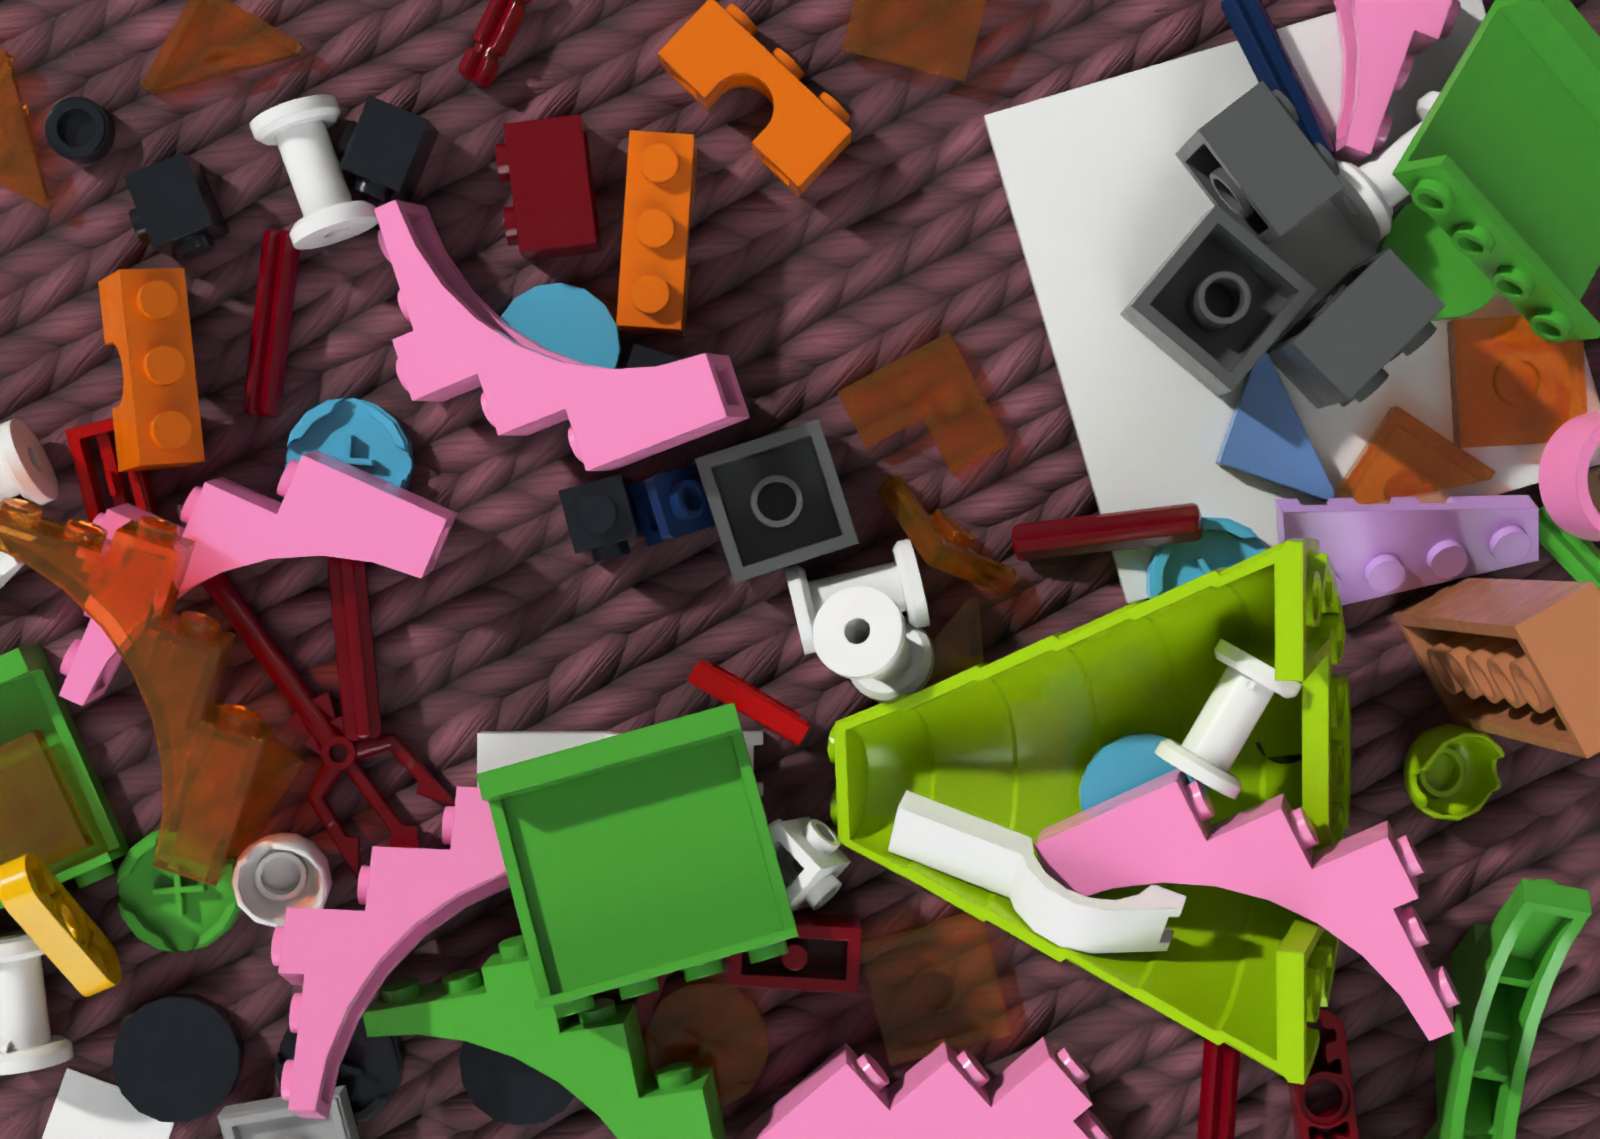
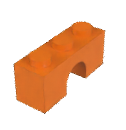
(719, 54)
(656, 233)
(159, 407)

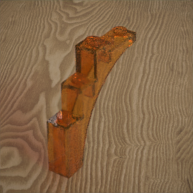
(178, 663)

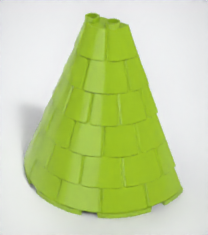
(1023, 729)

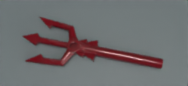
(319, 722)

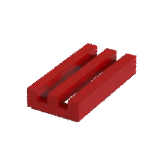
(87, 476)
(750, 700)

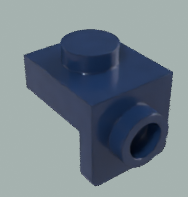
(671, 505)

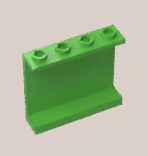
(1516, 161)

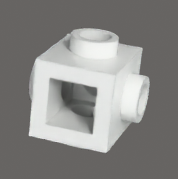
(808, 861)

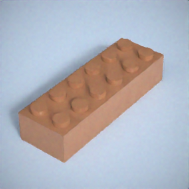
(1514, 658)

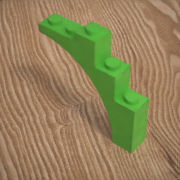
(1503, 988)
(590, 1053)

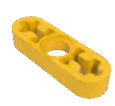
(58, 925)

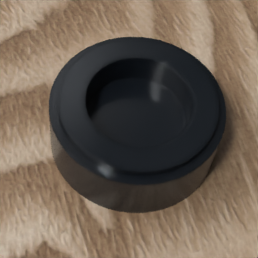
(80, 130)

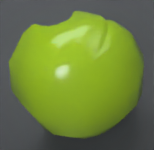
(1451, 771)

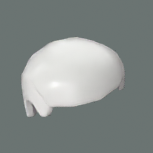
(280, 874)

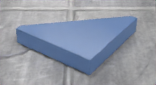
(1269, 439)

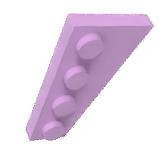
(1414, 543)

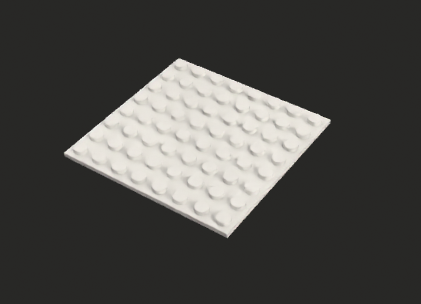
(1109, 202)

